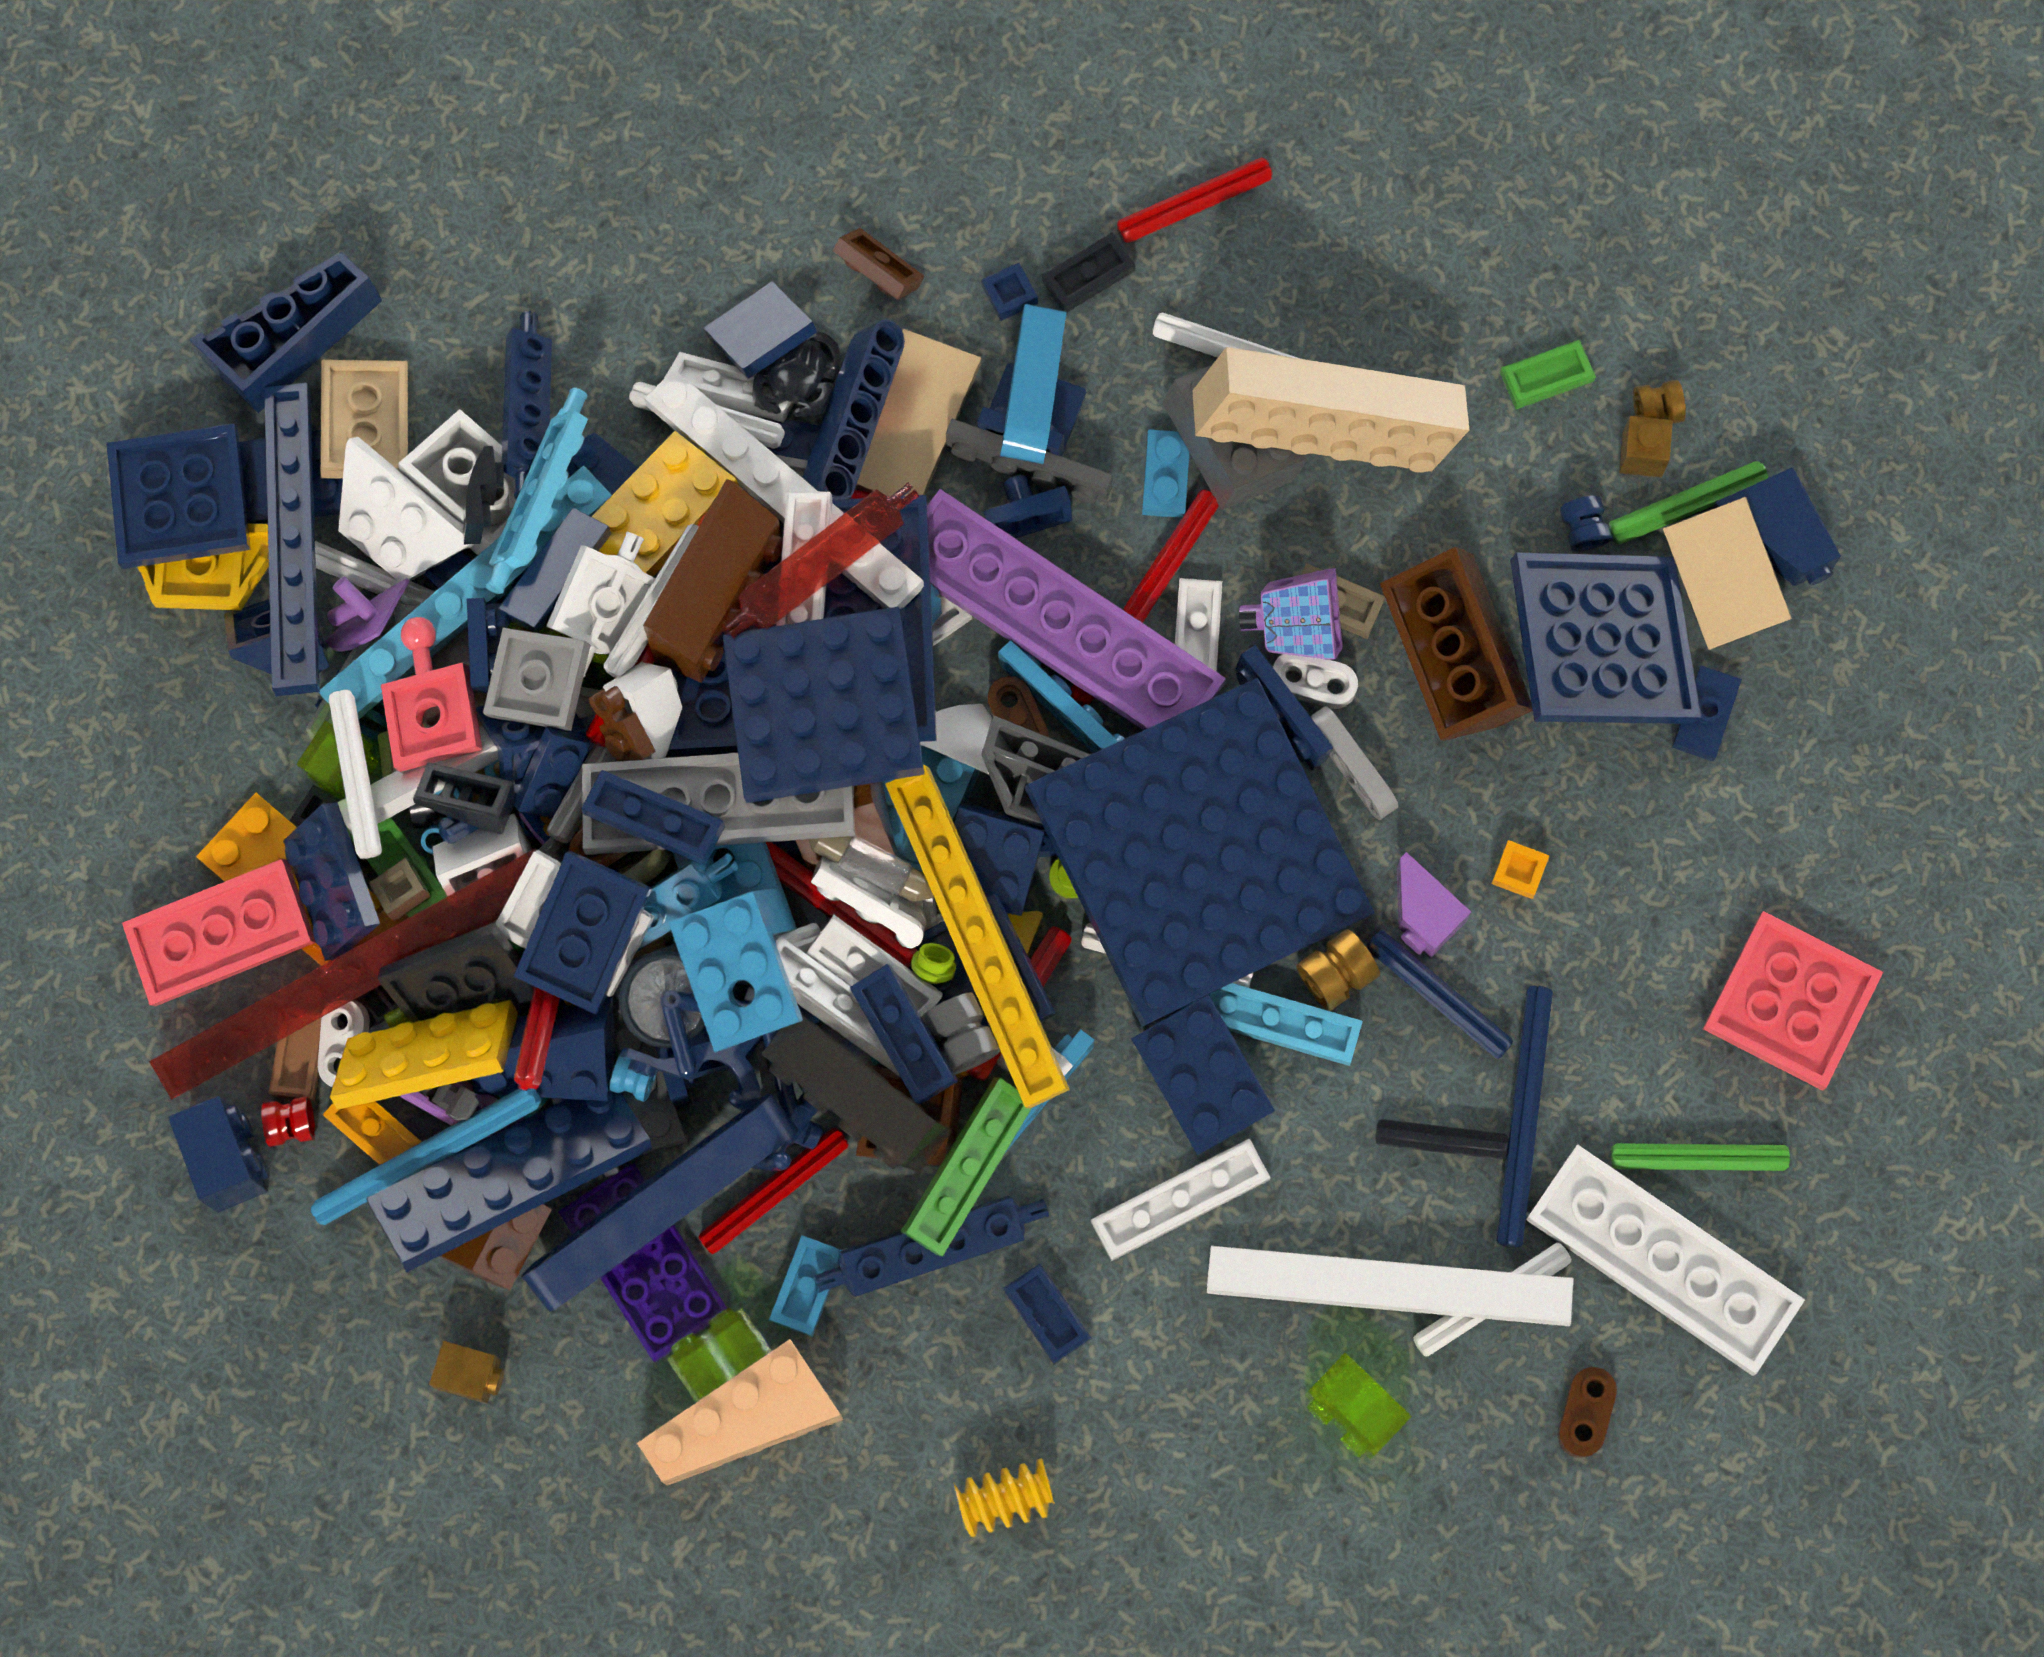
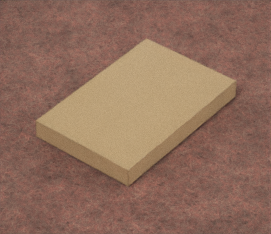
(363, 402)
(1727, 573)

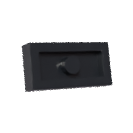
(1088, 272)

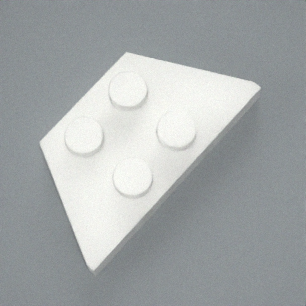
(393, 516)

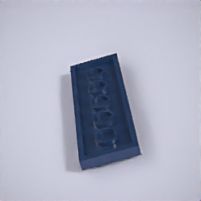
(506, 1176)

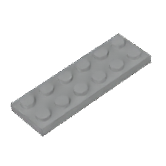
(716, 788)

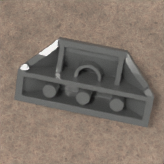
(1018, 758)

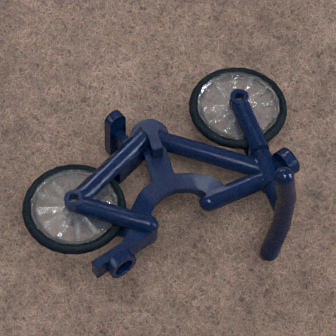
(664, 1014)

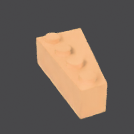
(748, 1413)

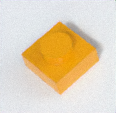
(1520, 869)

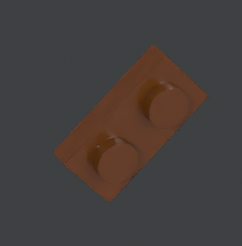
(878, 263)

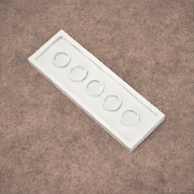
(1665, 1260)

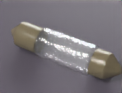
(874, 866)

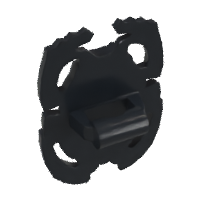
(799, 377)

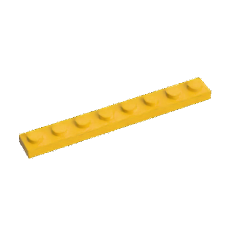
(978, 938)

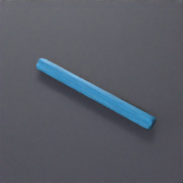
(426, 1154)

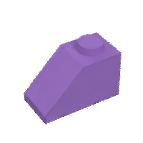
(1426, 908)

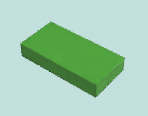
(1547, 374)

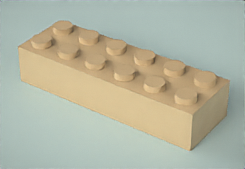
(1329, 410)

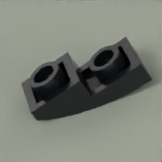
(481, 493)

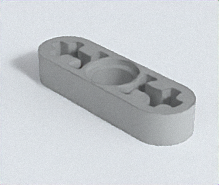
(1355, 765)

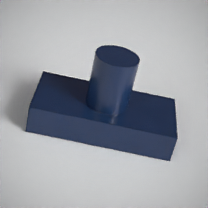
(1029, 512)

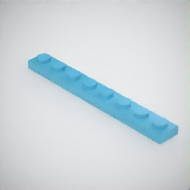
(447, 607)

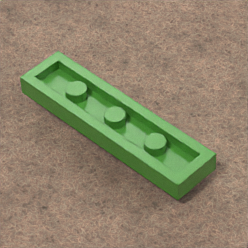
(967, 1167)

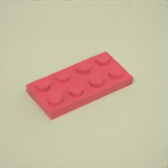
(218, 932)

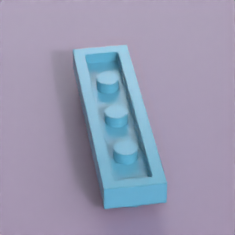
(1287, 1023)

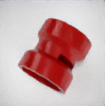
(288, 1121)

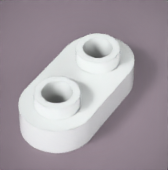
(1315, 677)
(334, 1039)

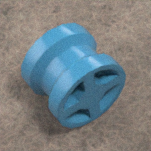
(629, 1081)

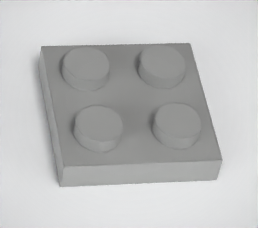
(536, 679)

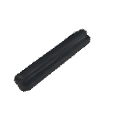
(1441, 1139)

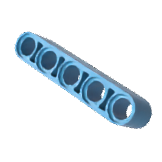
(1033, 384)

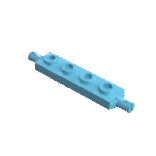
(539, 489)

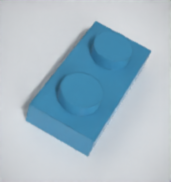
(1165, 474)
(799, 1301)

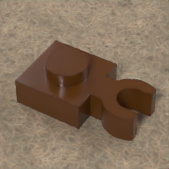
(622, 731)

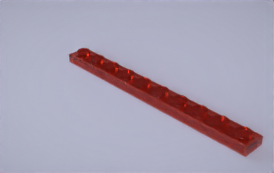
(334, 982)

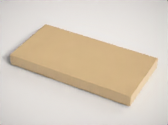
(913, 425)

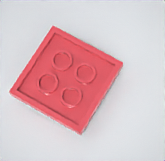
(1793, 1000)

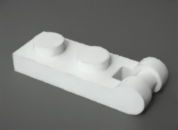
(871, 902)

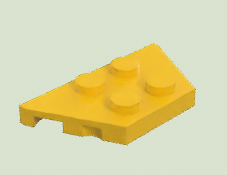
(210, 581)

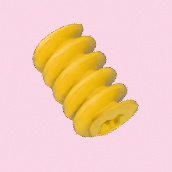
(1004, 1498)

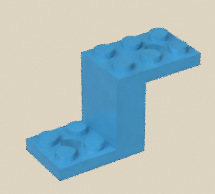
(737, 943)

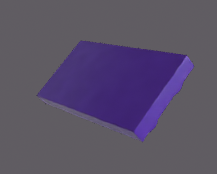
(658, 1285)

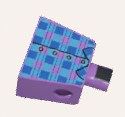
(1298, 615)

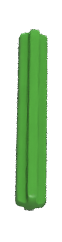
(1685, 503)
(1700, 1157)

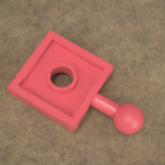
(411, 697)

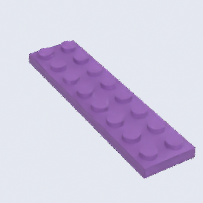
(1061, 619)

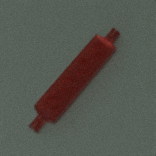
(820, 560)

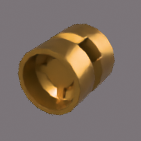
(1337, 970)

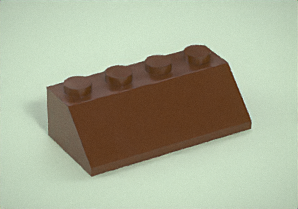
(703, 591)
(1456, 645)

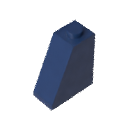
(1790, 528)

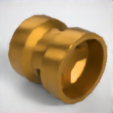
(1660, 402)

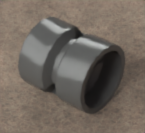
(960, 1031)

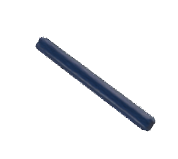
(1524, 1117)

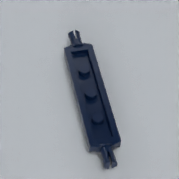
(525, 397)
(902, 1258)

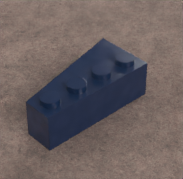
(288, 329)

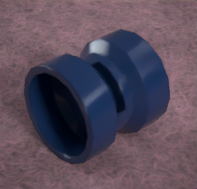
(1586, 523)

